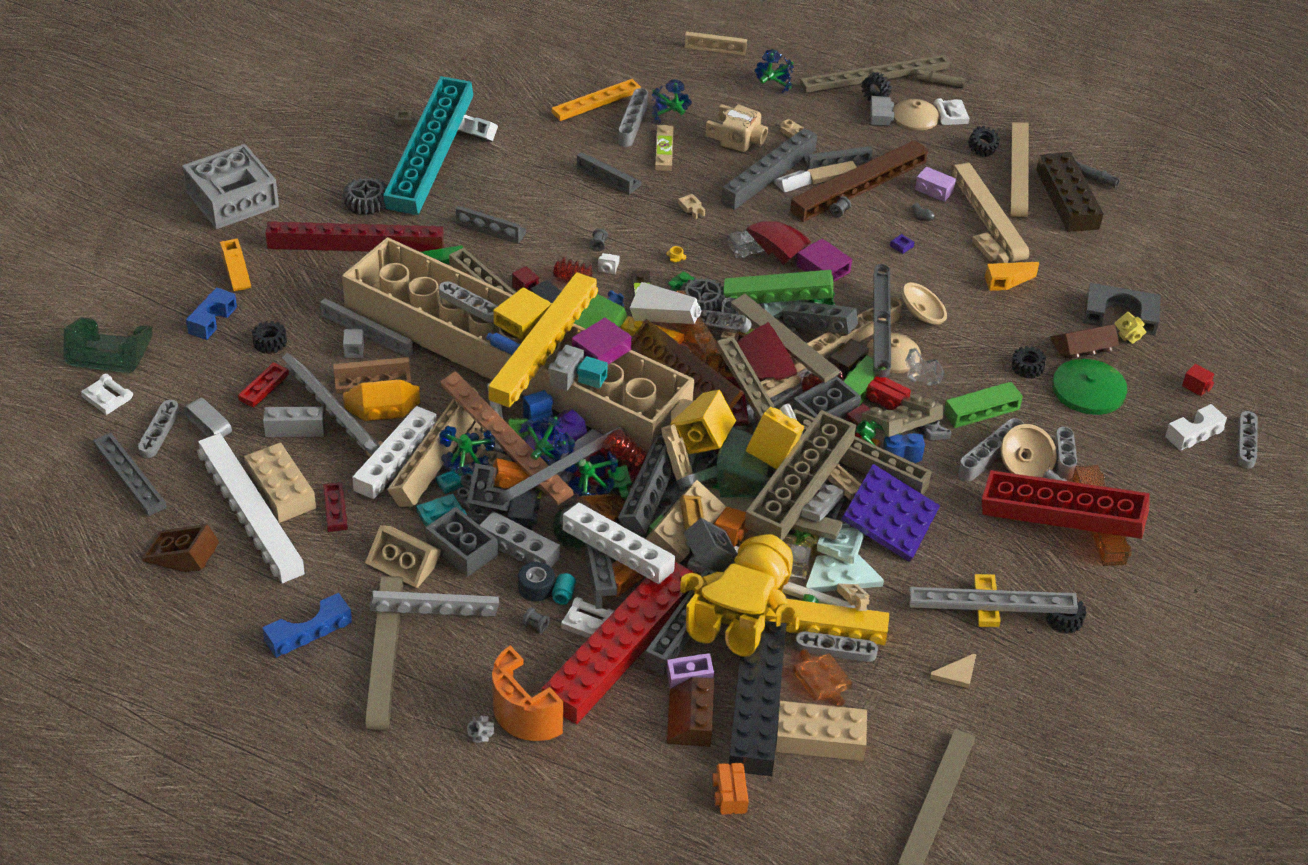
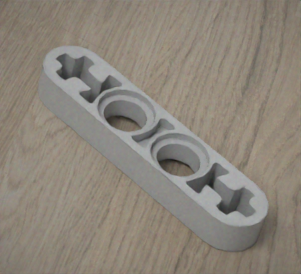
(451, 292)
(723, 318)
(154, 427)
(1247, 439)
(836, 646)

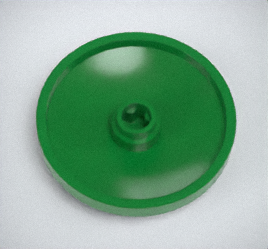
(1089, 386)

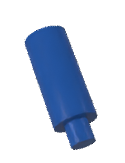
(502, 343)

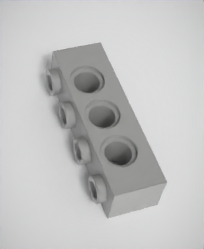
(520, 541)

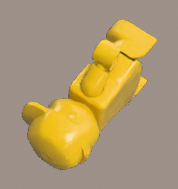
(742, 595)

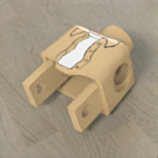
(739, 128)

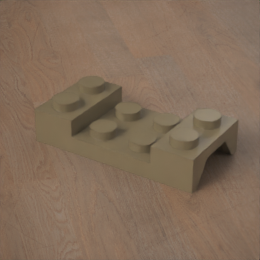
(912, 414)

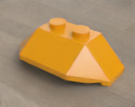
(382, 399)

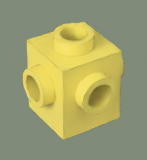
(1130, 327)

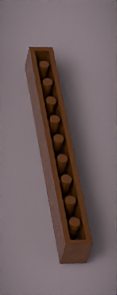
(859, 180)

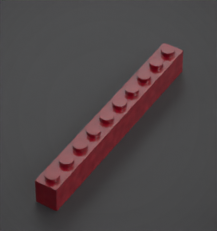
(350, 236)

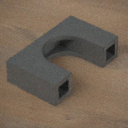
(1143, 304)

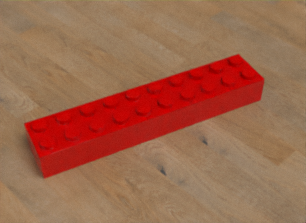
(616, 644)

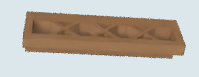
(370, 371)

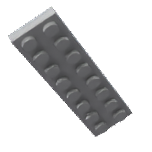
(332, 405)

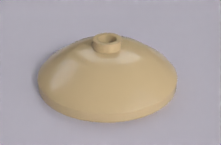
(916, 114)
(923, 304)
(899, 350)
(1034, 444)

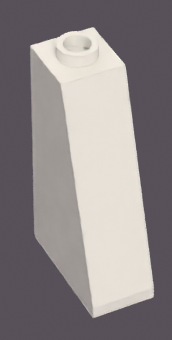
(663, 305)

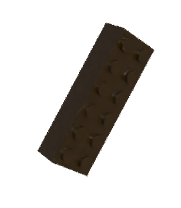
(1069, 192)

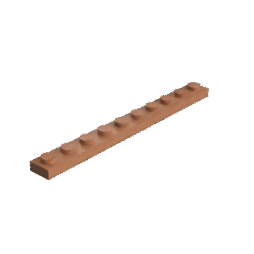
(504, 435)

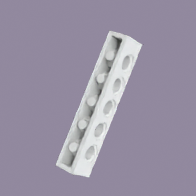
(393, 453)
(618, 543)

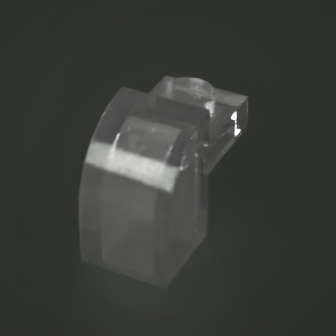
(923, 372)

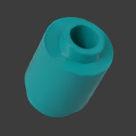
(563, 588)

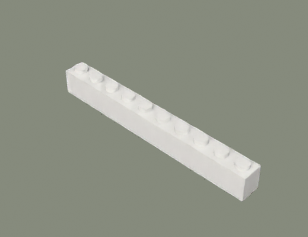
(250, 508)

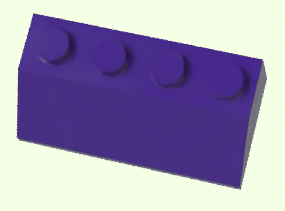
(571, 423)

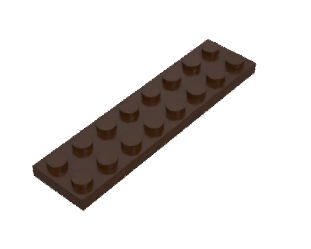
(662, 348)

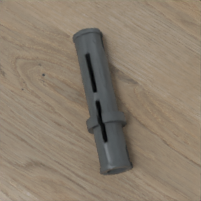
(1100, 176)

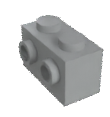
(564, 368)

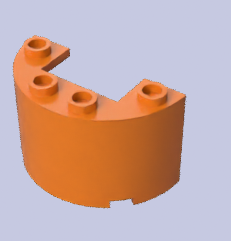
(516, 711)

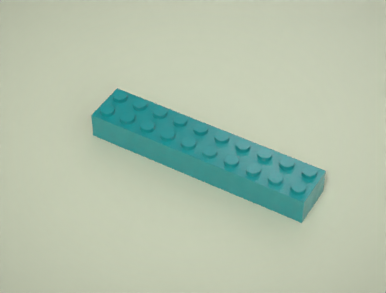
(428, 145)

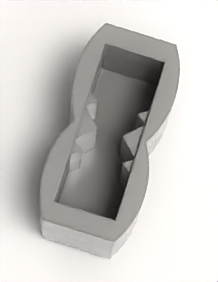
(881, 110)

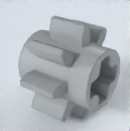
(480, 728)

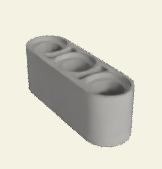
(207, 418)
(1066, 452)

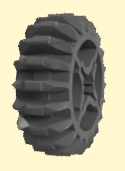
(365, 195)
(707, 293)

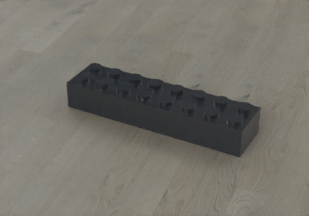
(758, 703)

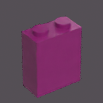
(824, 256)
(603, 341)

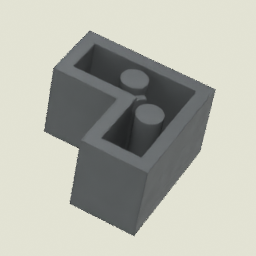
(482, 489)

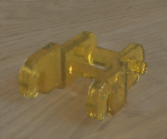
(809, 542)

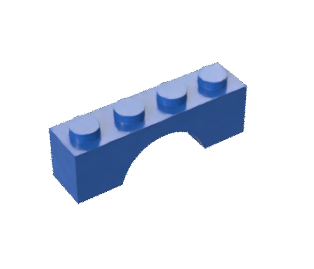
(286, 636)

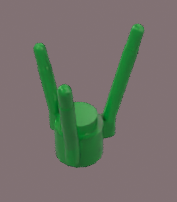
(867, 430)

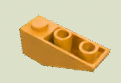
(235, 264)
(1007, 275)

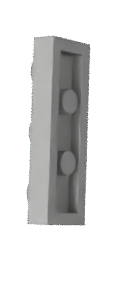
(822, 503)

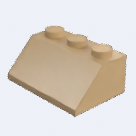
(402, 555)

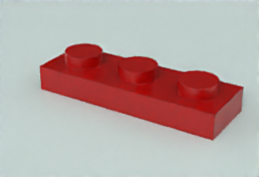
(263, 384)

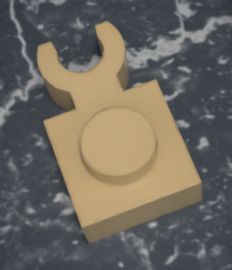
(691, 204)

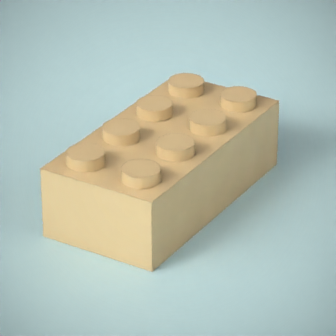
(280, 482)
(670, 530)
(821, 730)

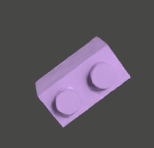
(935, 184)
(687, 667)

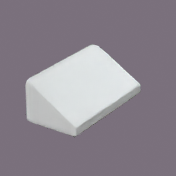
(793, 180)

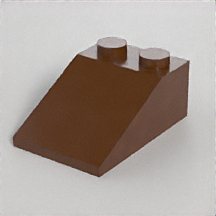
(182, 548)

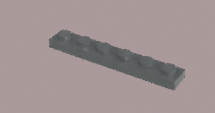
(129, 474)

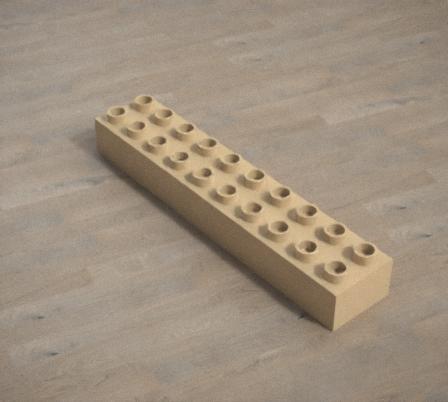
(402, 293)

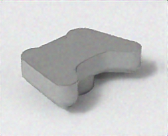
(934, 431)

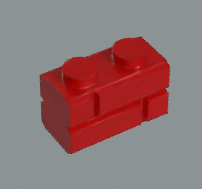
(887, 392)

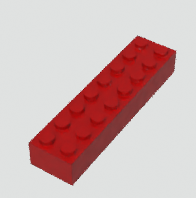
(1066, 504)

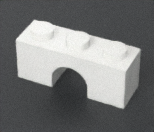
(478, 127)
(1206, 424)

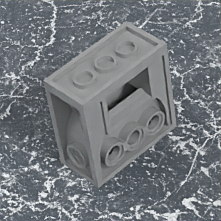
(219, 193)

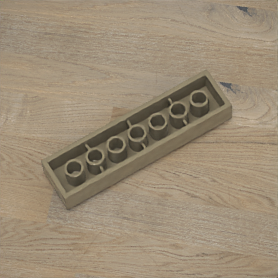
(800, 475)

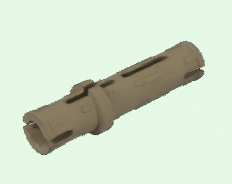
(940, 78)

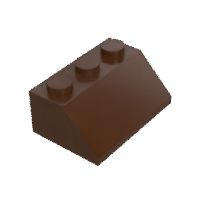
(1086, 341)
(691, 712)

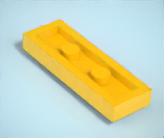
(986, 617)

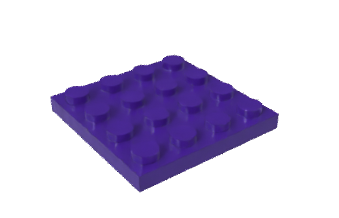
(891, 512)

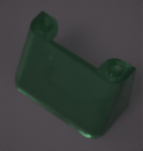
(89, 349)
(737, 470)

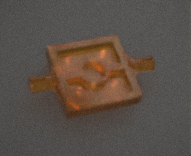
(822, 677)

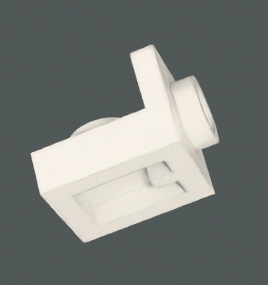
(608, 263)

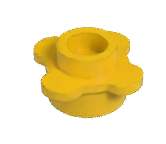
(676, 254)

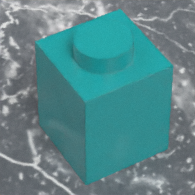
(592, 372)

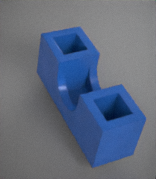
(203, 321)

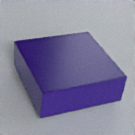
(902, 243)

